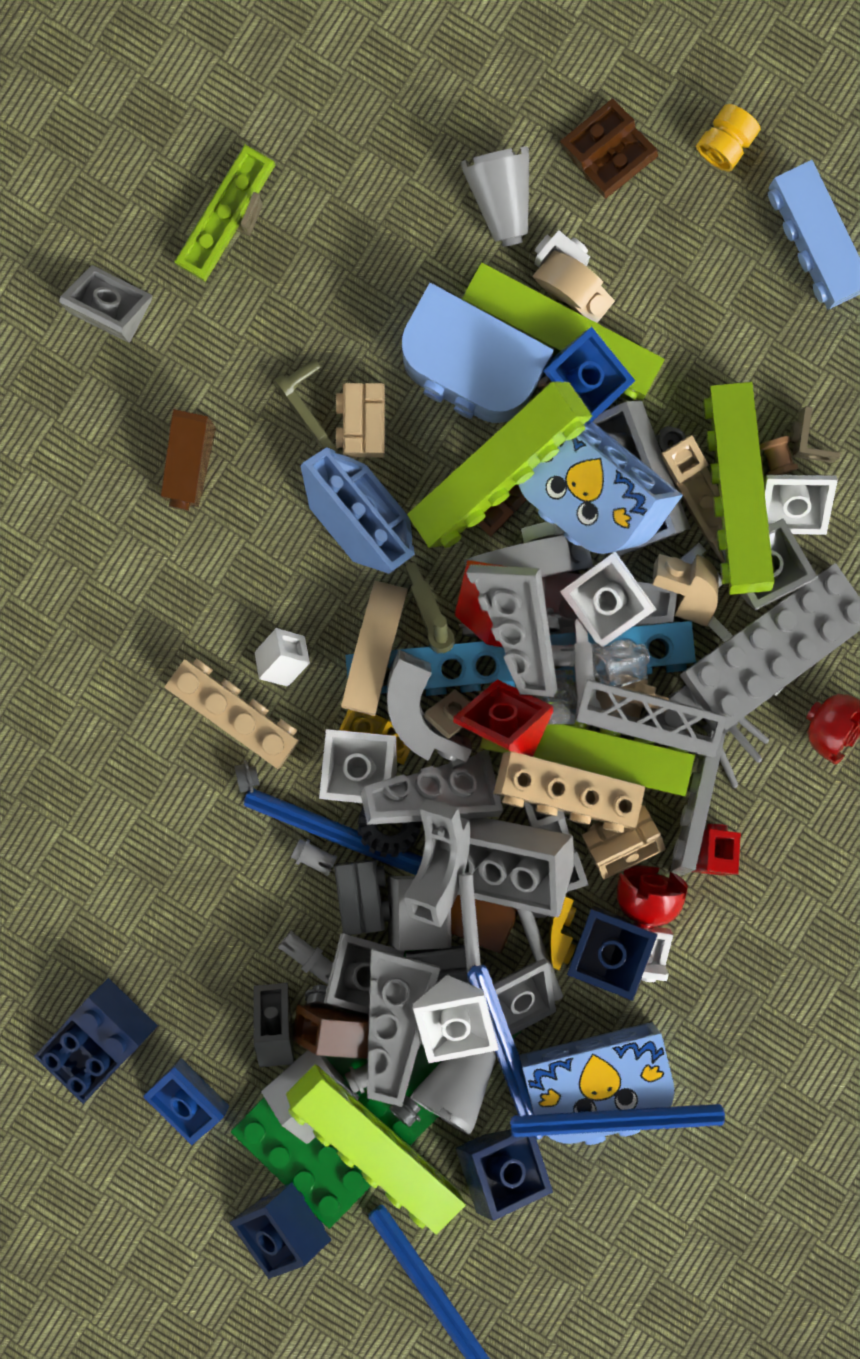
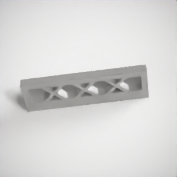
(650, 730)

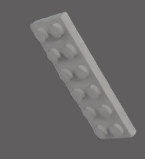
(776, 647)

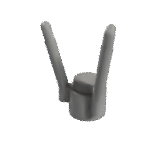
(742, 740)

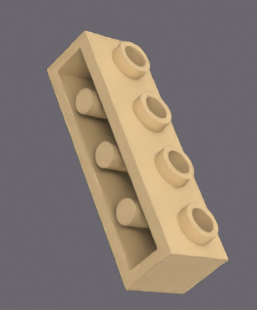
(232, 713)
(568, 790)

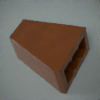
(187, 459)
(331, 1032)

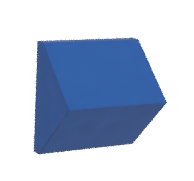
(591, 371)
(187, 1101)

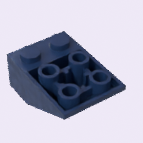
(95, 1040)

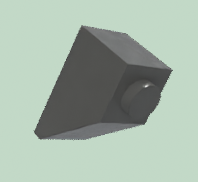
(273, 1025)

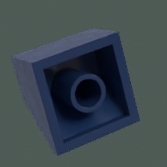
(612, 953)
(503, 1172)
(281, 1231)

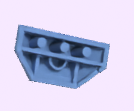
(357, 511)

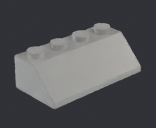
(632, 429)
(519, 865)

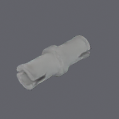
(307, 956)

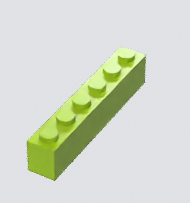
(556, 324)
(500, 464)
(740, 489)
(613, 756)
(374, 1149)

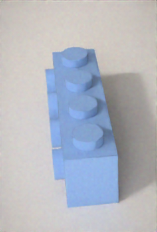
(818, 234)

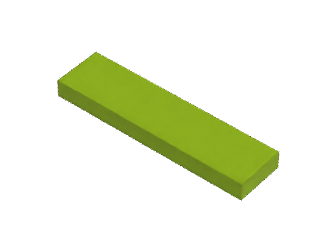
(224, 213)

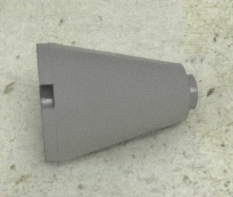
(502, 192)
(457, 1089)

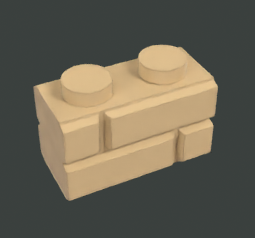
(362, 420)
(618, 851)

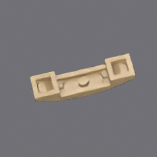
(693, 481)
(374, 648)

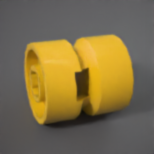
(731, 132)

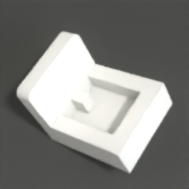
(563, 244)
(656, 964)

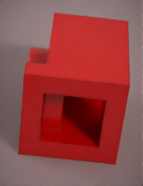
(719, 851)

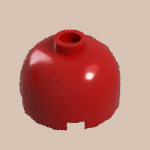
(834, 726)
(650, 897)

